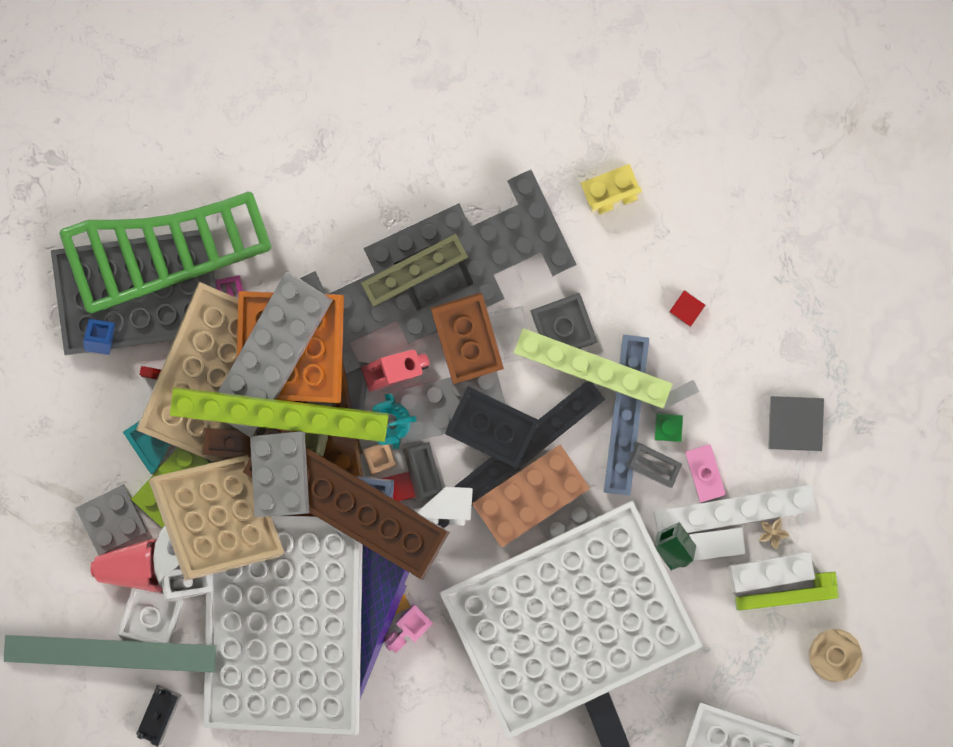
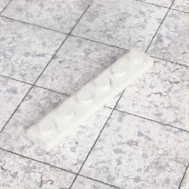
(738, 509)

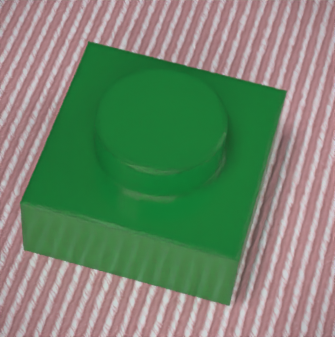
(668, 427)

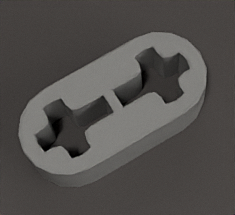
(678, 395)

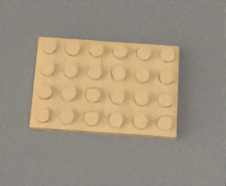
(196, 361)

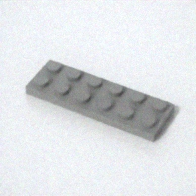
(276, 342)

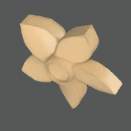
(773, 533)

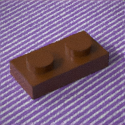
(225, 442)

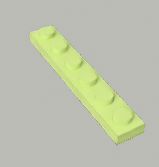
(593, 368)

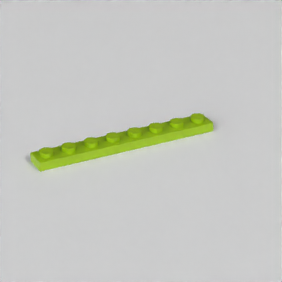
(278, 414)

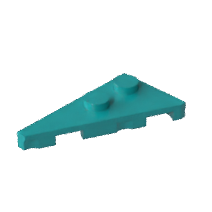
(148, 448)

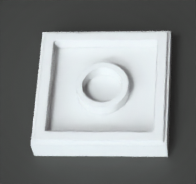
(149, 617)

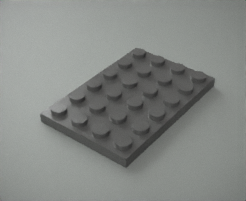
(141, 319)

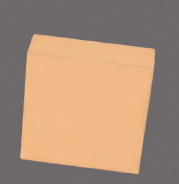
(379, 458)

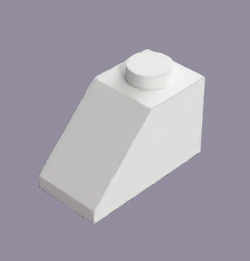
(176, 587)

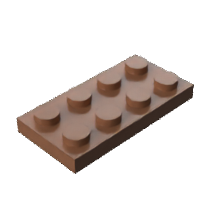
(531, 495)

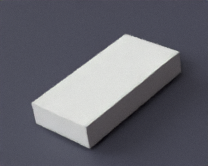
(718, 543)

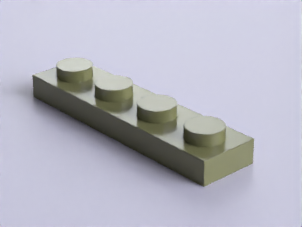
(414, 270)

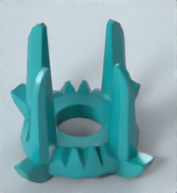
(403, 421)

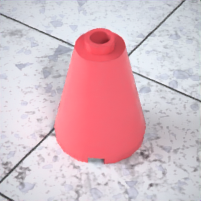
(128, 567)

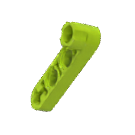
(824, 589)

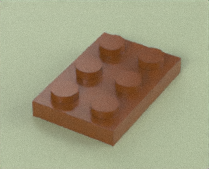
(467, 338)

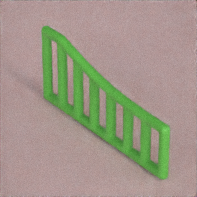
(147, 224)

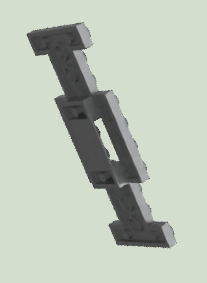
(490, 249)

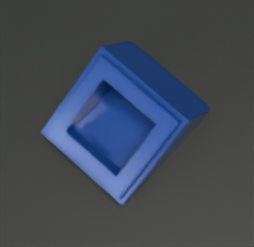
(99, 336)

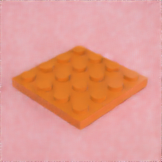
(319, 369)

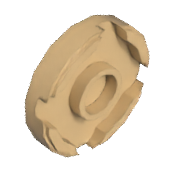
(835, 655)

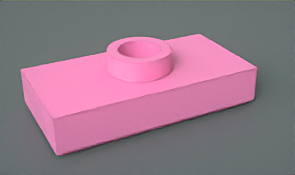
(705, 473)

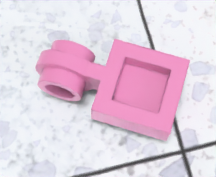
(412, 623)

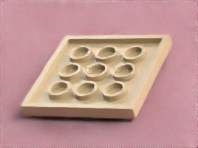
(213, 518)

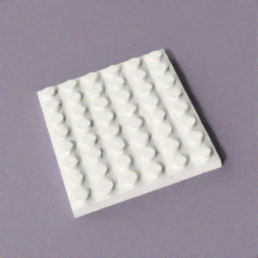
(570, 620)
(288, 635)

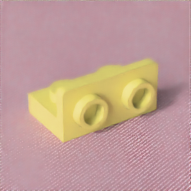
(611, 189)

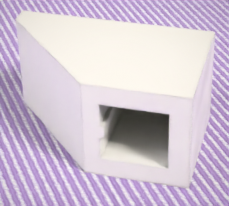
(450, 504)

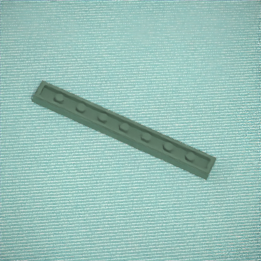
(110, 653)

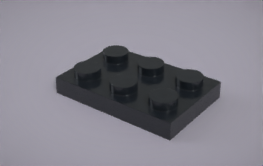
(492, 427)

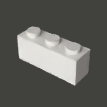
(771, 572)

